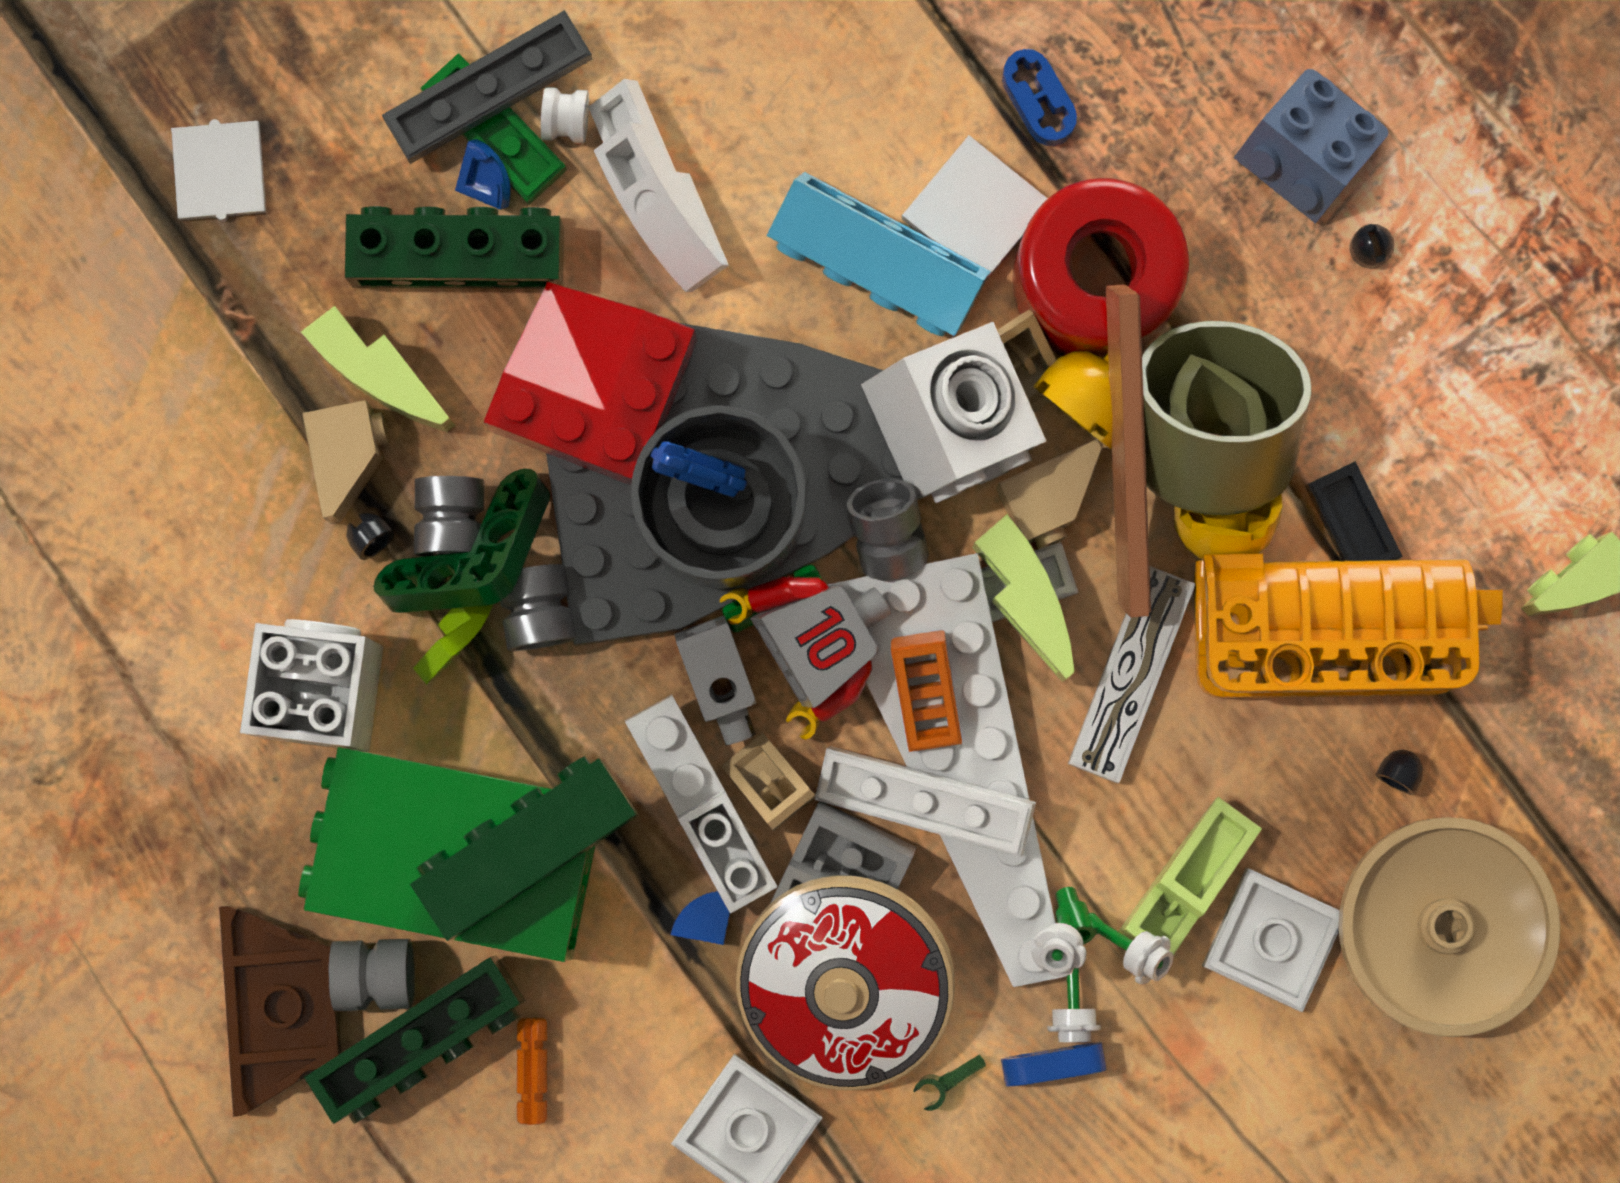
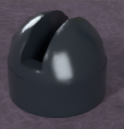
(1362, 247)
(369, 536)
(1401, 771)

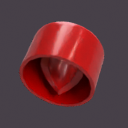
(1111, 206)

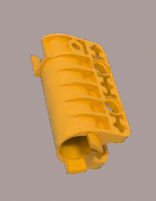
(1341, 617)

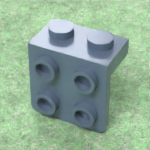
(1311, 144)

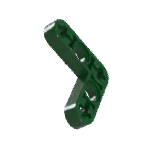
(485, 572)

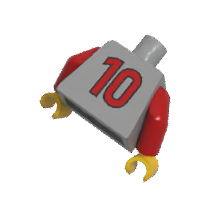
(815, 640)

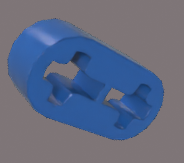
(1049, 90)
(1053, 1064)

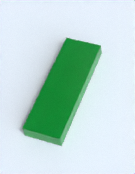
(525, 156)

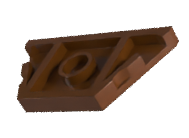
(275, 1007)

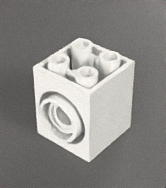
(954, 414)
(312, 685)

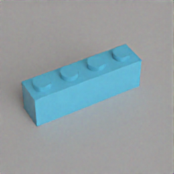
(877, 254)

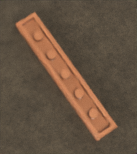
(1128, 450)

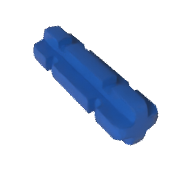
(698, 469)

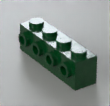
(454, 249)
(524, 848)
(414, 1039)

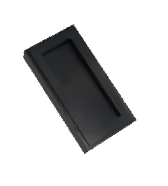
(1352, 516)

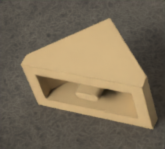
(1028, 354)
(768, 781)

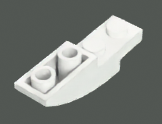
(650, 190)
(701, 804)

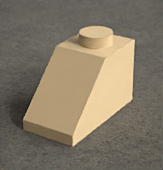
(344, 453)
(1050, 494)

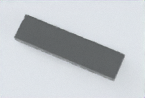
(487, 87)

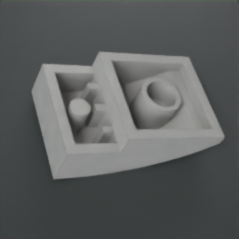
(845, 847)

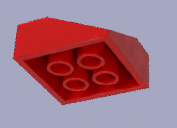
(590, 380)

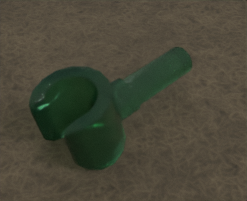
(949, 1080)

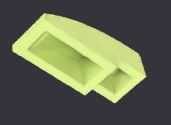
(375, 370)
(1028, 596)
(1193, 875)

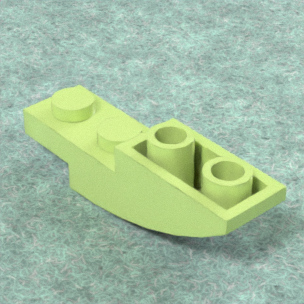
(1586, 579)

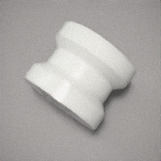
(564, 115)

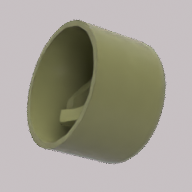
(1227, 384)

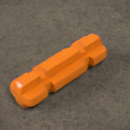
(531, 1071)

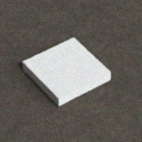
(975, 206)
(1273, 940)
(746, 1127)

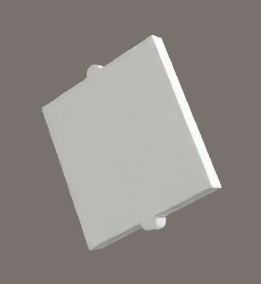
(218, 170)

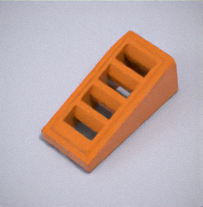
(919, 645)

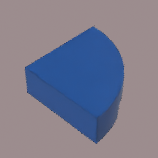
(484, 176)
(703, 919)

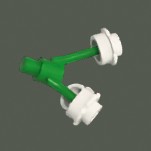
(1062, 953)

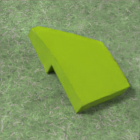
(460, 628)

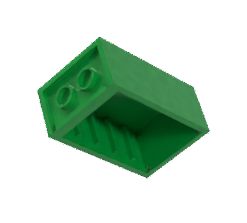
(395, 815)

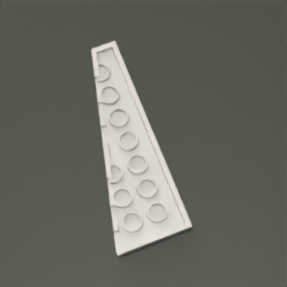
(952, 597)

